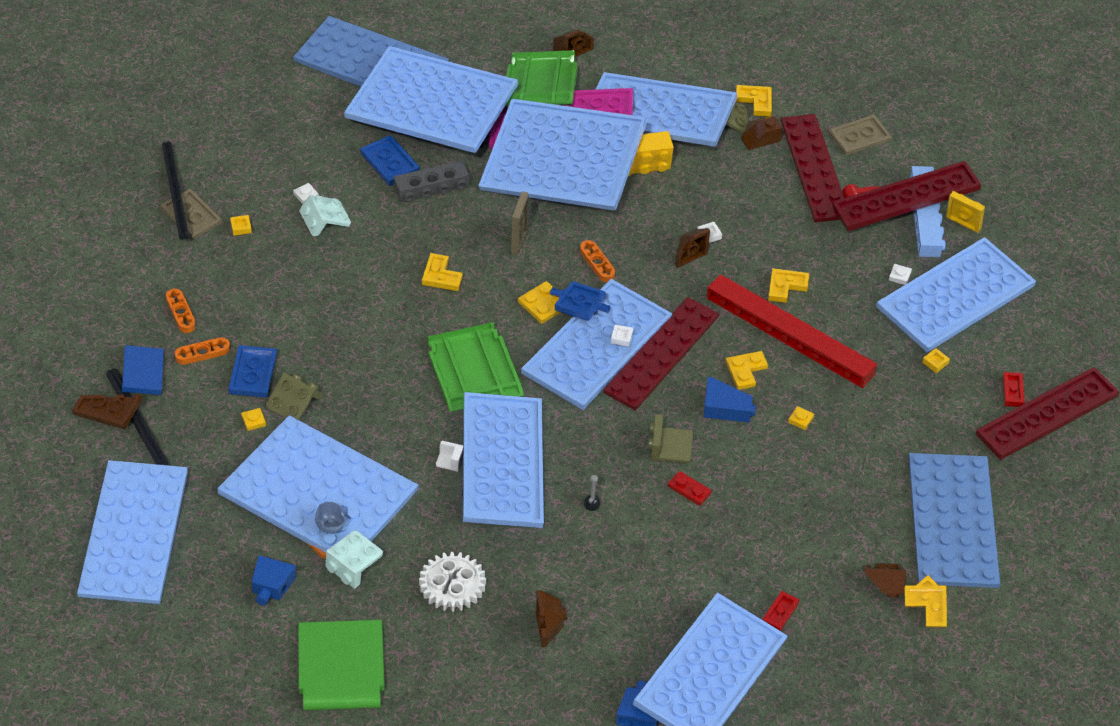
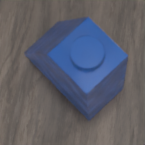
(727, 402)

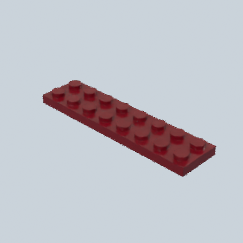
(813, 165)
(905, 195)
(661, 353)
(1047, 413)

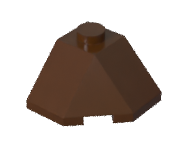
(574, 40)
(762, 132)
(692, 246)
(887, 577)
(549, 616)

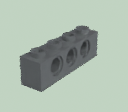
(431, 181)

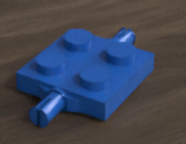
(580, 300)

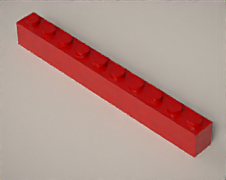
(791, 331)

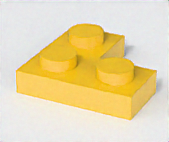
(759, 96)
(437, 275)
(783, 281)
(743, 366)
(932, 598)

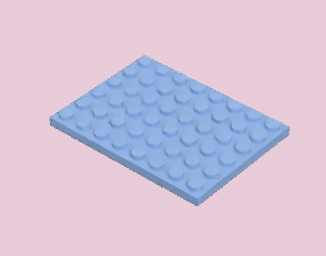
(431, 99)
(563, 154)
(304, 468)

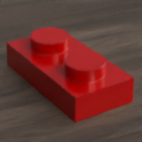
(1013, 389)
(689, 488)
(781, 610)

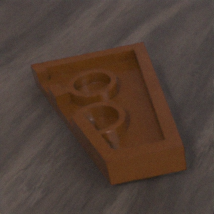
(108, 410)

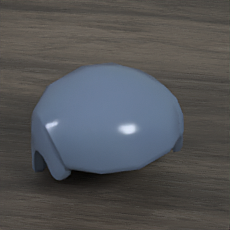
(330, 517)

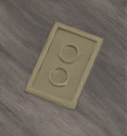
(860, 134)
(198, 214)
(519, 223)

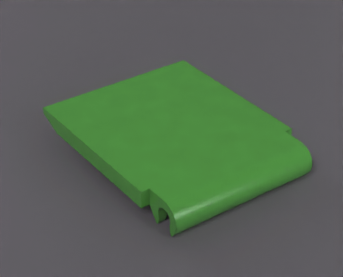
(544, 76)
(473, 363)
(341, 664)

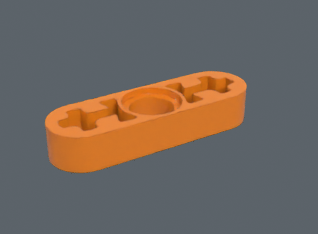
(597, 254)
(181, 304)
(202, 345)

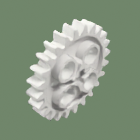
(461, 590)

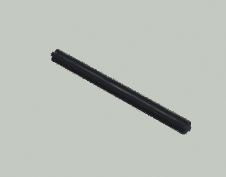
(175, 190)
(139, 422)

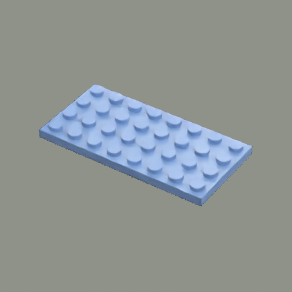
(684, 110)
(955, 294)
(580, 355)
(502, 460)
(133, 532)
(711, 667)

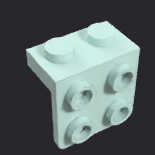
(320, 210)
(351, 557)

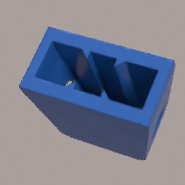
(272, 579)
(631, 715)

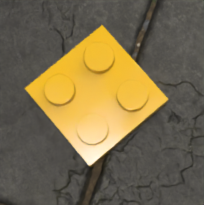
(965, 211)
(540, 302)

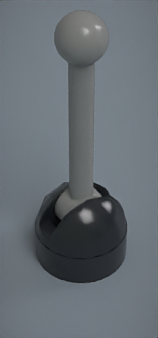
(594, 500)

